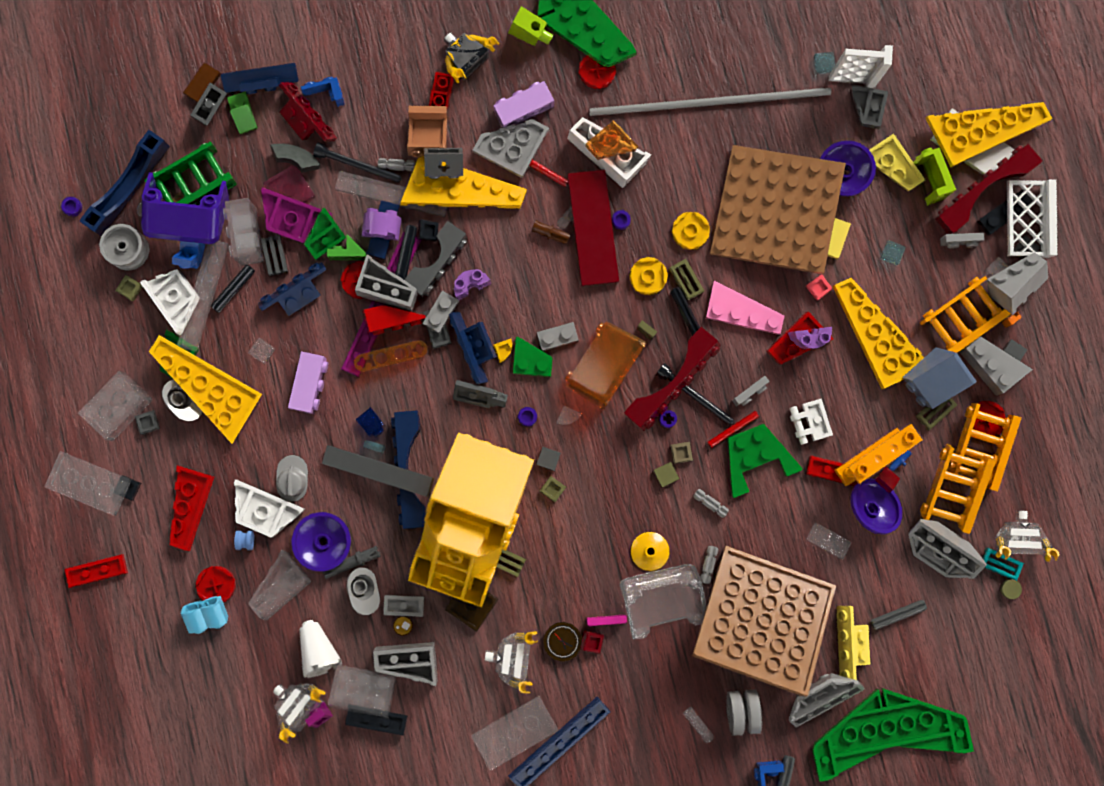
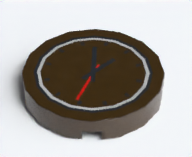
(562, 641)

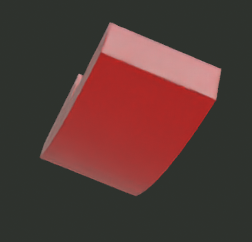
(441, 90)

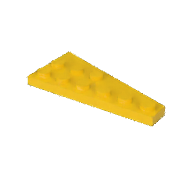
(881, 340)

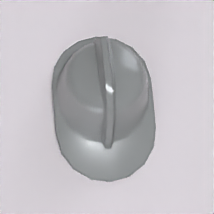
(179, 402)
(292, 478)
(363, 591)

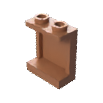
(426, 129)

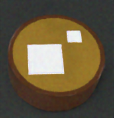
(403, 625)

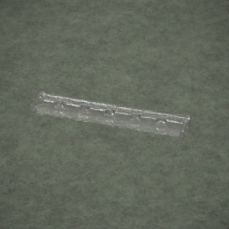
(380, 191)
(205, 288)

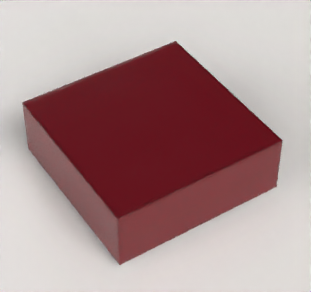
(887, 479)
(592, 642)

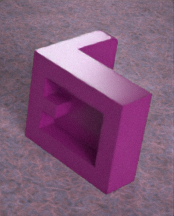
(319, 716)

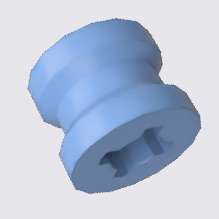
(244, 540)

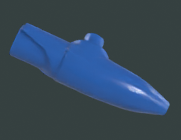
(900, 461)

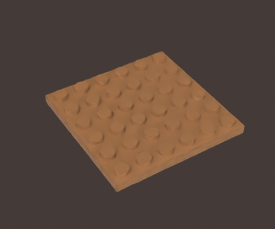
(778, 209)
(764, 621)

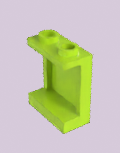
(937, 173)

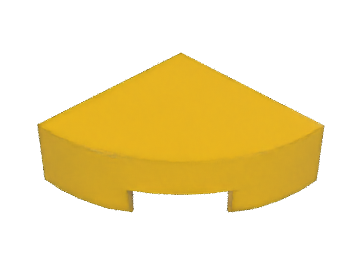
(503, 349)

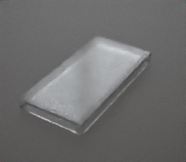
(87, 483)
(514, 733)

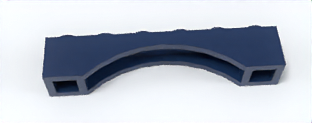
(107, 208)
(407, 429)

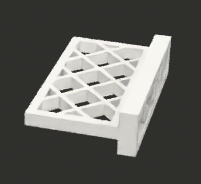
(862, 66)
(1047, 219)

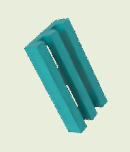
(985, 557)

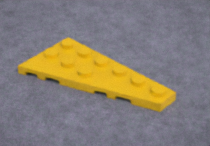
(977, 131)
(465, 191)
(217, 394)

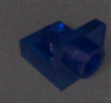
(371, 423)

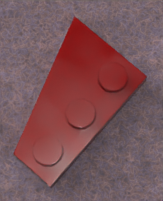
(784, 348)

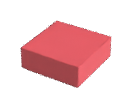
(819, 287)

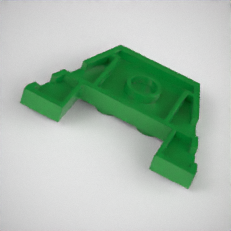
(754, 449)

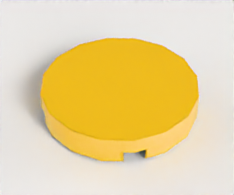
(690, 230)
(648, 276)

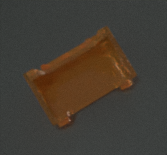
(605, 364)

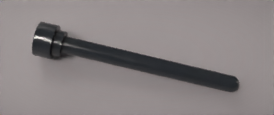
(322, 151)
(665, 373)

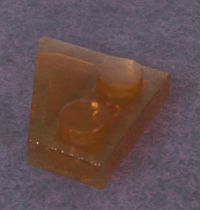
(611, 142)

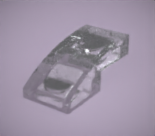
(828, 541)

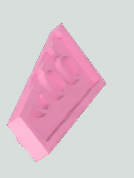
(736, 309)

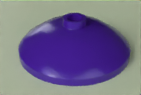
(858, 162)
(876, 507)
(307, 543)

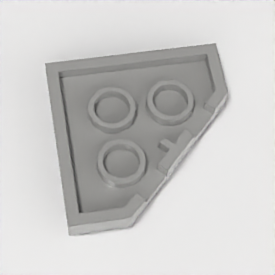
(512, 145)

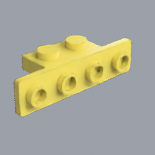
(852, 643)

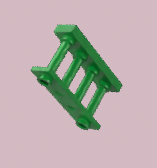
(189, 161)

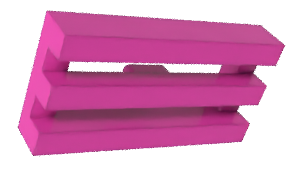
(606, 620)

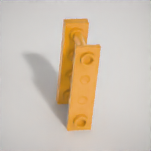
(982, 324)
(1003, 442)
(878, 455)
(972, 502)

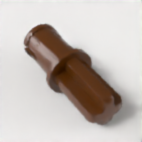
(550, 232)

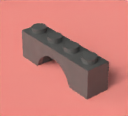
(451, 241)

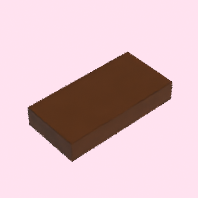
(200, 81)

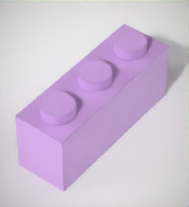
(524, 104)
(308, 383)

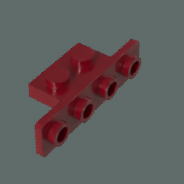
(302, 116)

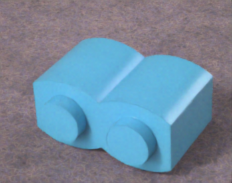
(204, 615)

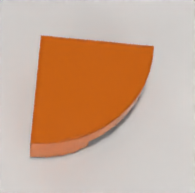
(1010, 320)

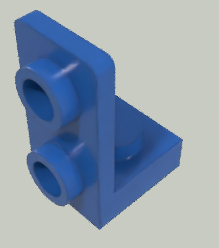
(327, 83)
(772, 768)

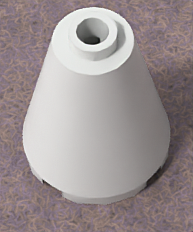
(316, 650)

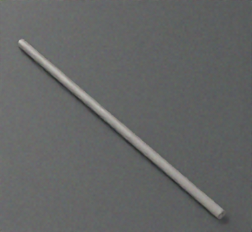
(709, 101)

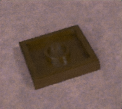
(471, 614)

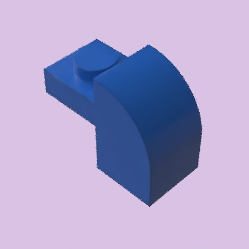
(189, 255)

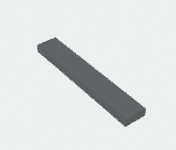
(378, 471)

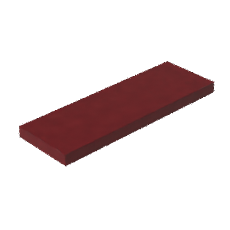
(593, 228)

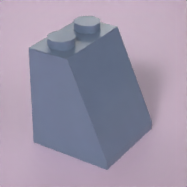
(938, 378)

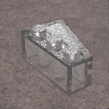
(279, 586)

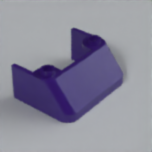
(182, 221)

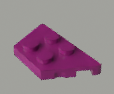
(288, 216)

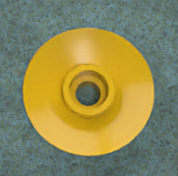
(640, 555)

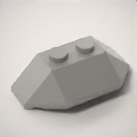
(944, 550)
(822, 696)

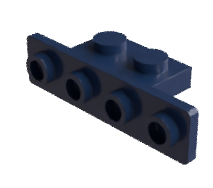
(259, 78)
(296, 293)
(475, 345)

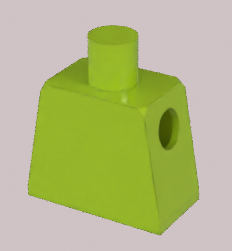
(529, 28)

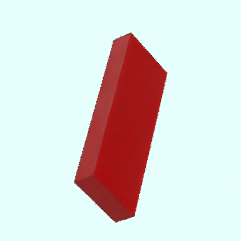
(824, 469)
(96, 571)

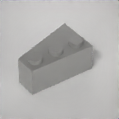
(1018, 281)
(384, 286)
(994, 365)
(408, 661)

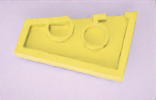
(896, 163)

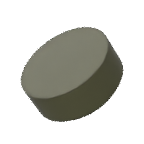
(1011, 589)

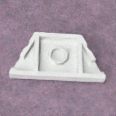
(173, 298)
(263, 510)

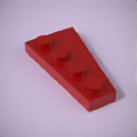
(190, 500)

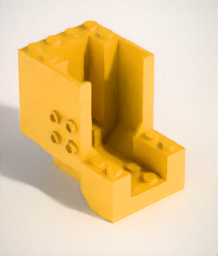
(470, 519)

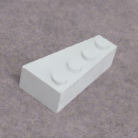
(620, 167)

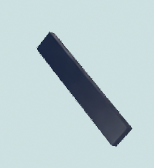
(559, 743)

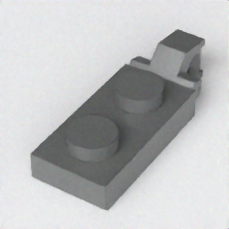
(478, 395)

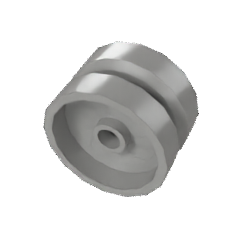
(124, 247)
(744, 712)

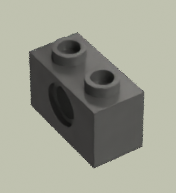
(208, 104)

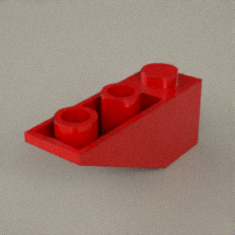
(387, 317)

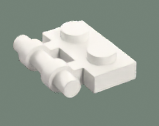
(816, 419)

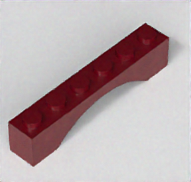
(958, 214)
(646, 409)

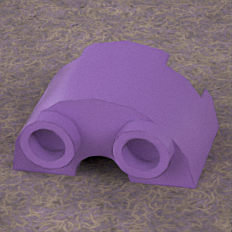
(381, 224)
(470, 279)
(811, 341)

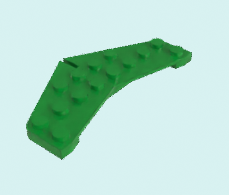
(587, 29)
(876, 727)

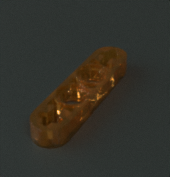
(390, 353)

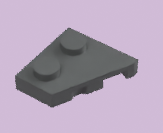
(869, 105)

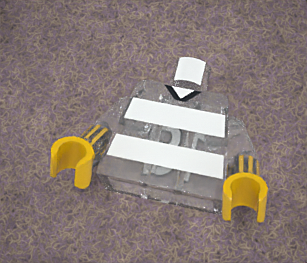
(1023, 538)
(513, 659)
(295, 706)

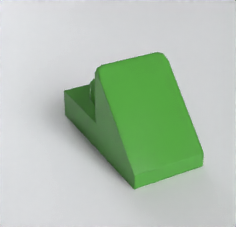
(242, 113)
(352, 251)

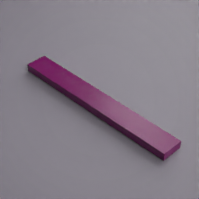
(365, 341)

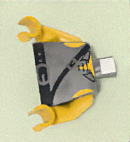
(466, 53)

